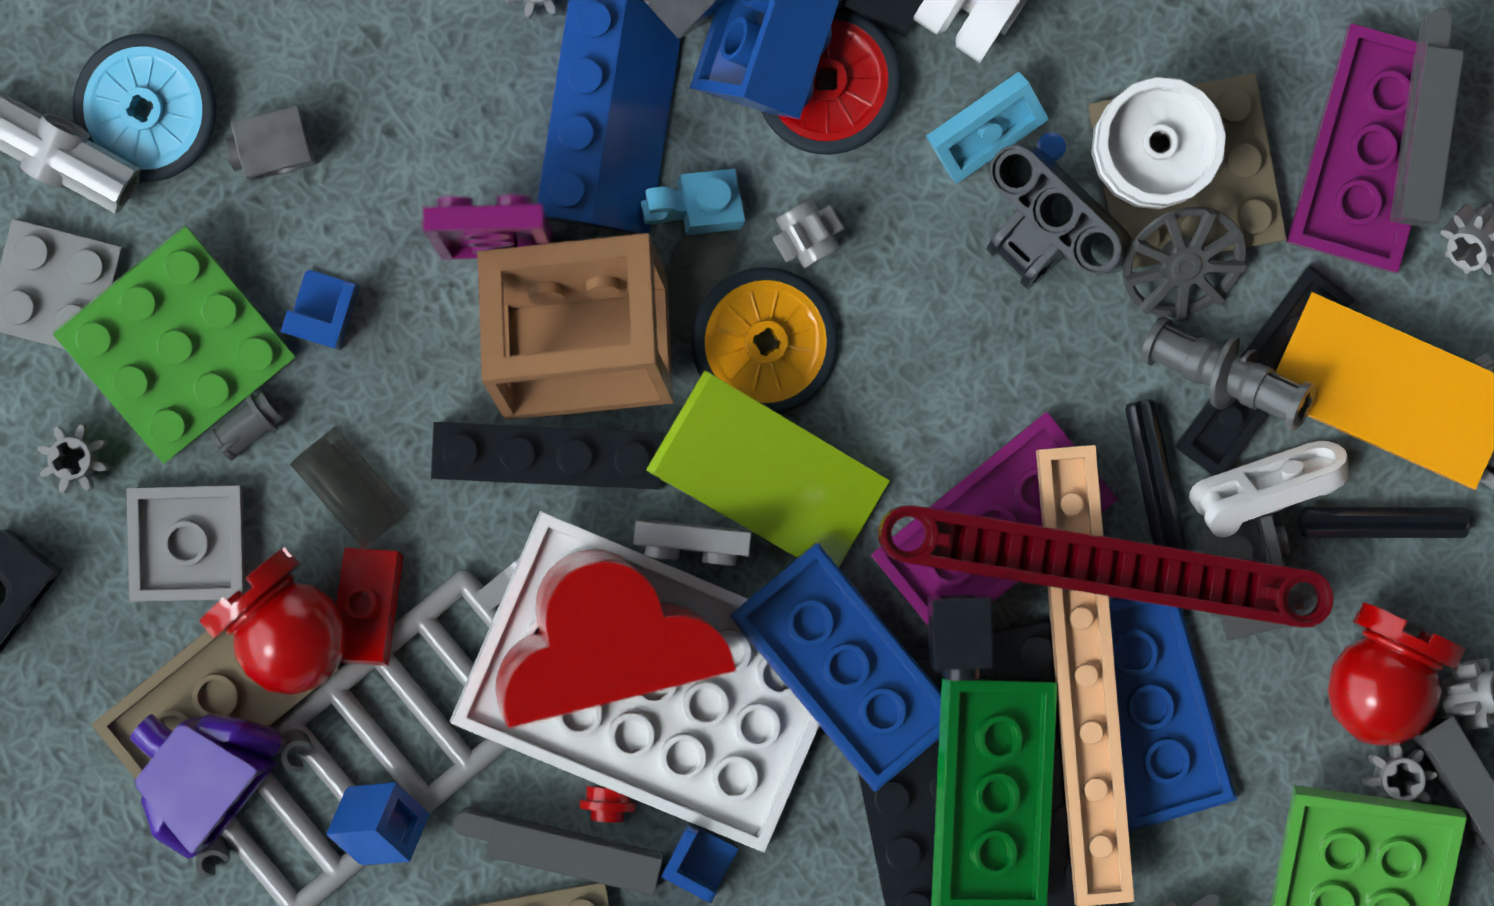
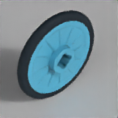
(161, 73)

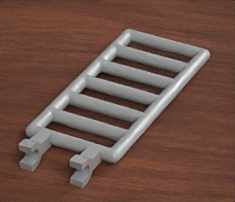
(336, 691)

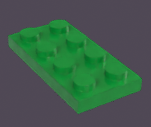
(994, 793)

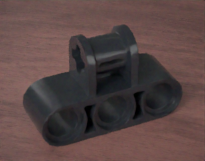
(1032, 238)

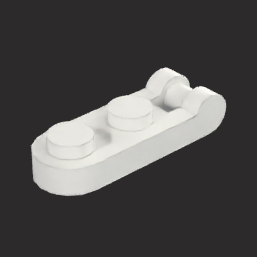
(1269, 485)

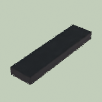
(1220, 435)

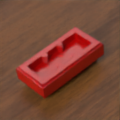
(369, 603)

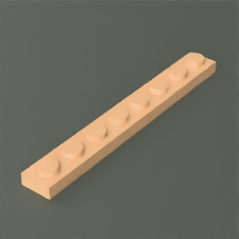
(1086, 692)

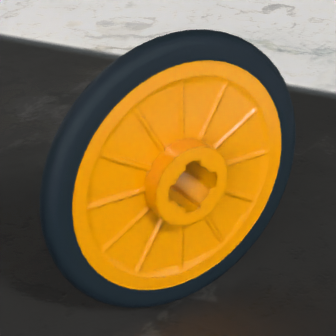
(796, 319)

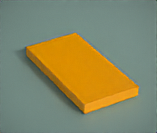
(1394, 390)

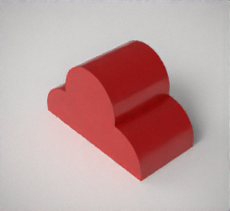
(603, 642)

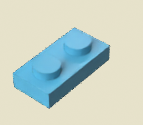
(987, 127)

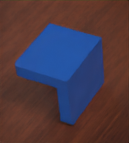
(322, 309)
(378, 824)
(699, 862)

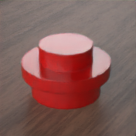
(606, 804)

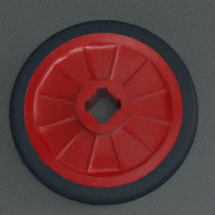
(865, 94)

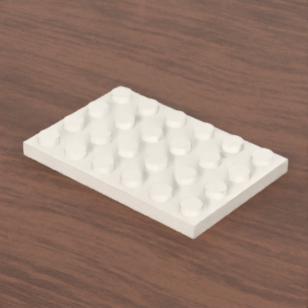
(699, 750)

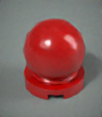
(281, 629)
(1389, 680)

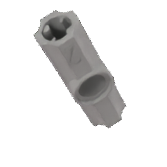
(63, 157)

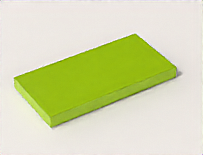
(766, 472)

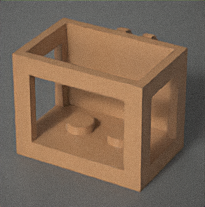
(575, 327)

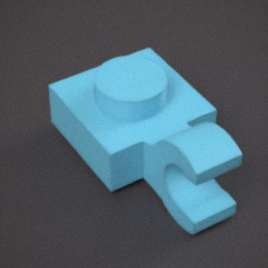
(703, 201)

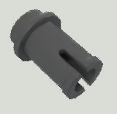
(247, 425)

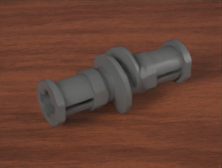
(1228, 374)

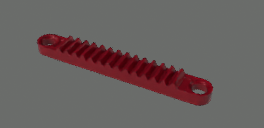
(1106, 566)

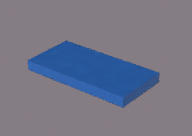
(843, 666)
(1164, 717)

